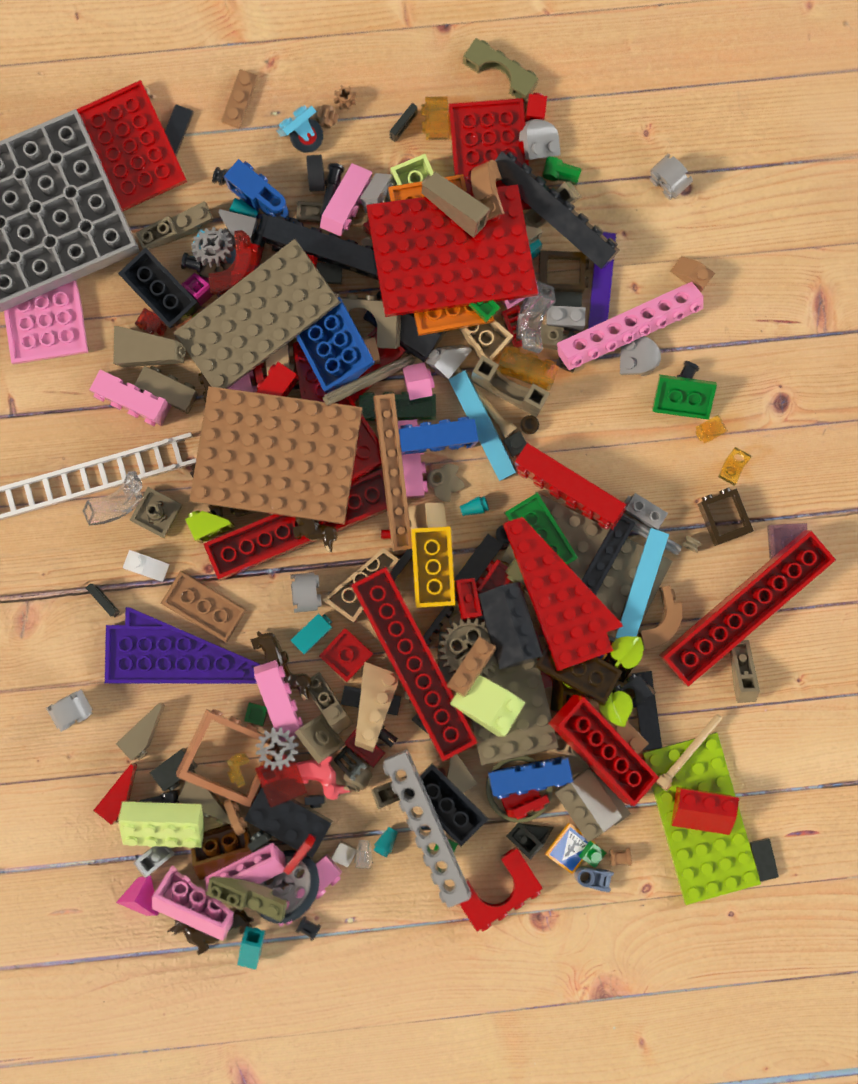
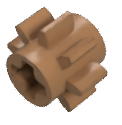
(345, 103)
(326, 116)

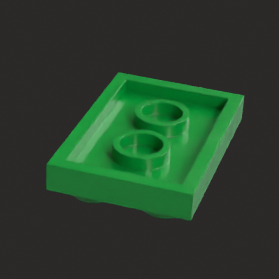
(684, 397)

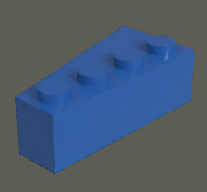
(438, 436)
(530, 776)

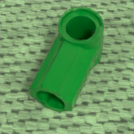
(557, 170)

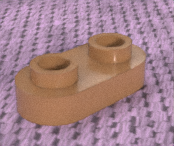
(237, 822)

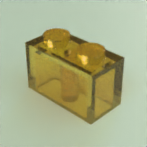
(436, 118)

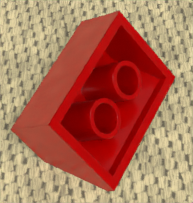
(704, 810)

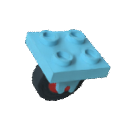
(304, 132)

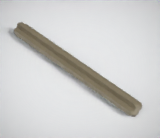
(368, 380)

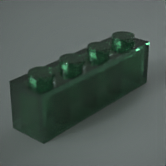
(406, 409)

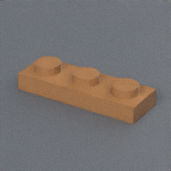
(239, 98)
(471, 667)

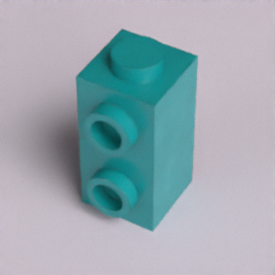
(312, 633)
(251, 947)

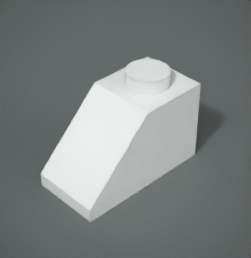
(146, 566)

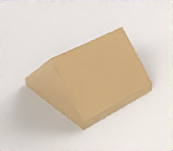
(427, 515)

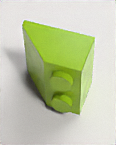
(207, 526)

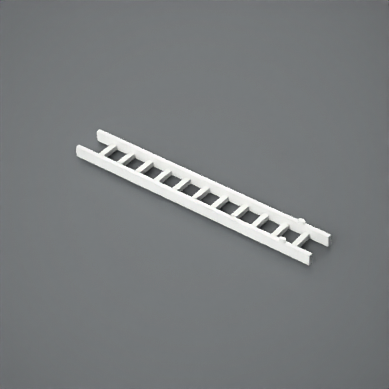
(63, 472)

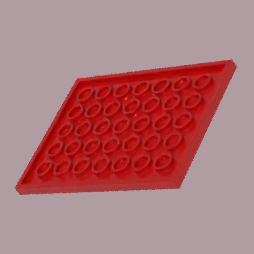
(436, 265)

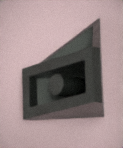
(529, 837)

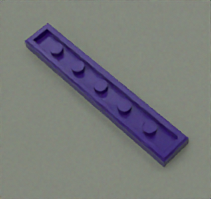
(601, 291)

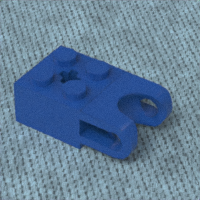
(255, 189)

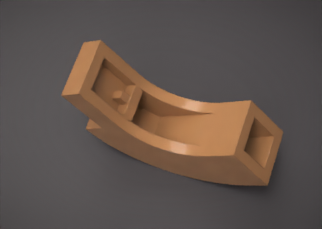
(484, 187)
(668, 625)

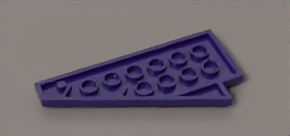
(160, 653)

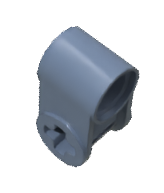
(598, 878)

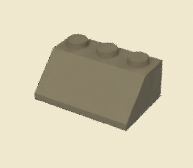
(588, 804)

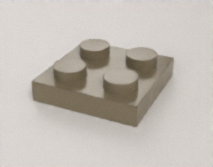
(319, 738)

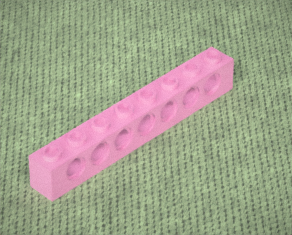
(630, 325)

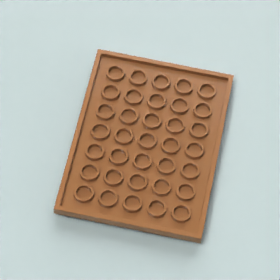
(276, 455)

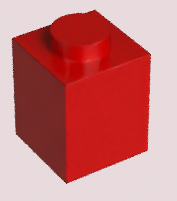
(536, 107)

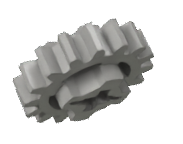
(213, 247)
(278, 757)

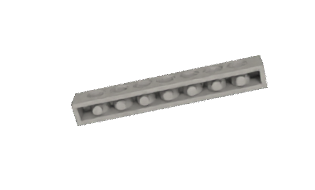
(450, 895)

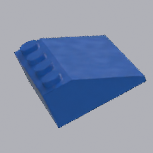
(335, 349)

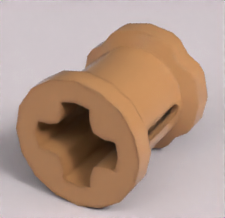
(620, 857)

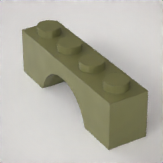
(482, 57)

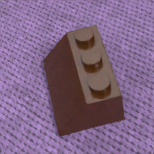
(219, 849)

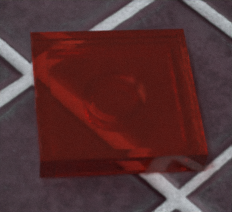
(282, 784)

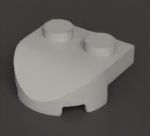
(540, 139)
(639, 357)

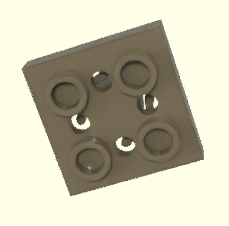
(150, 509)

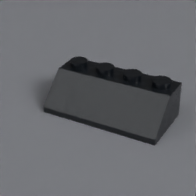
(159, 289)
(422, 345)
(509, 625)
(454, 810)

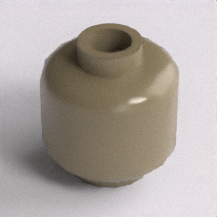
(361, 780)

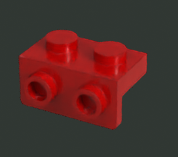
(495, 577)
(518, 805)

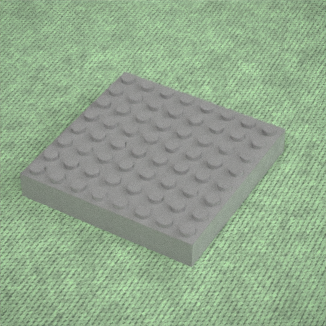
(55, 211)

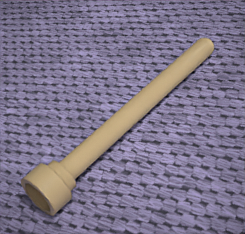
(505, 427)
(665, 780)

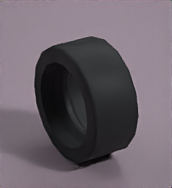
(315, 173)

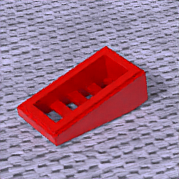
(504, 314)

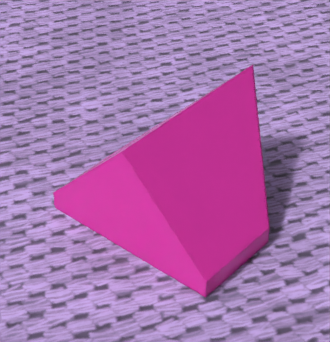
(198, 288)
(139, 896)

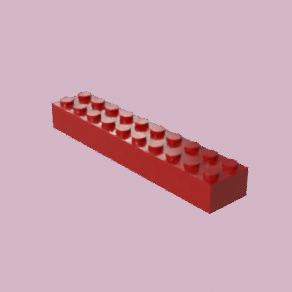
(275, 533)
(747, 607)
(413, 663)

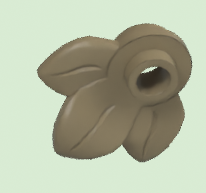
(448, 483)

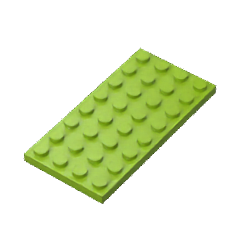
(703, 861)

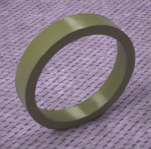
(500, 812)

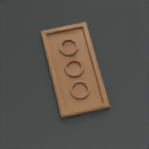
(203, 606)

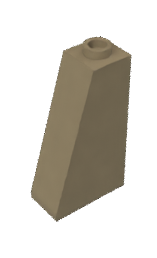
(456, 203)
(144, 349)

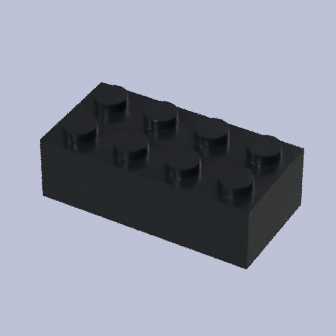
(289, 822)

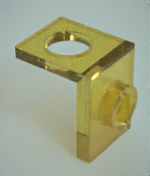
(732, 467)

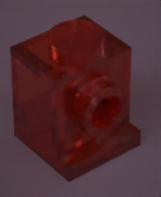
(151, 323)

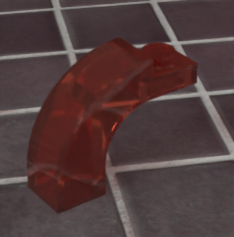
(242, 266)

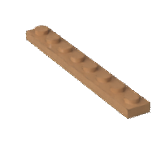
(393, 472)

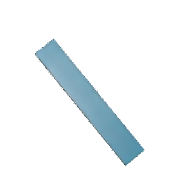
(485, 429)
(642, 583)

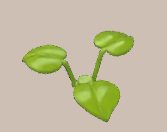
(628, 652)

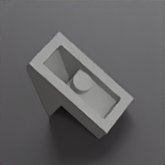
(153, 859)

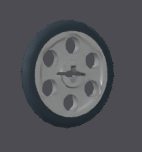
(309, 882)

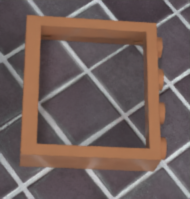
(234, 723)

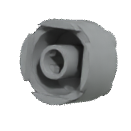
(670, 176)
(304, 592)
(70, 709)

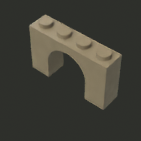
(387, 327)
(488, 377)

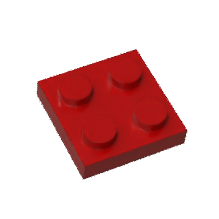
(346, 655)

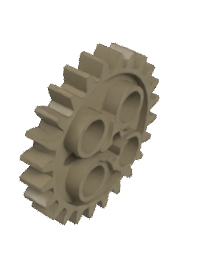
(460, 635)

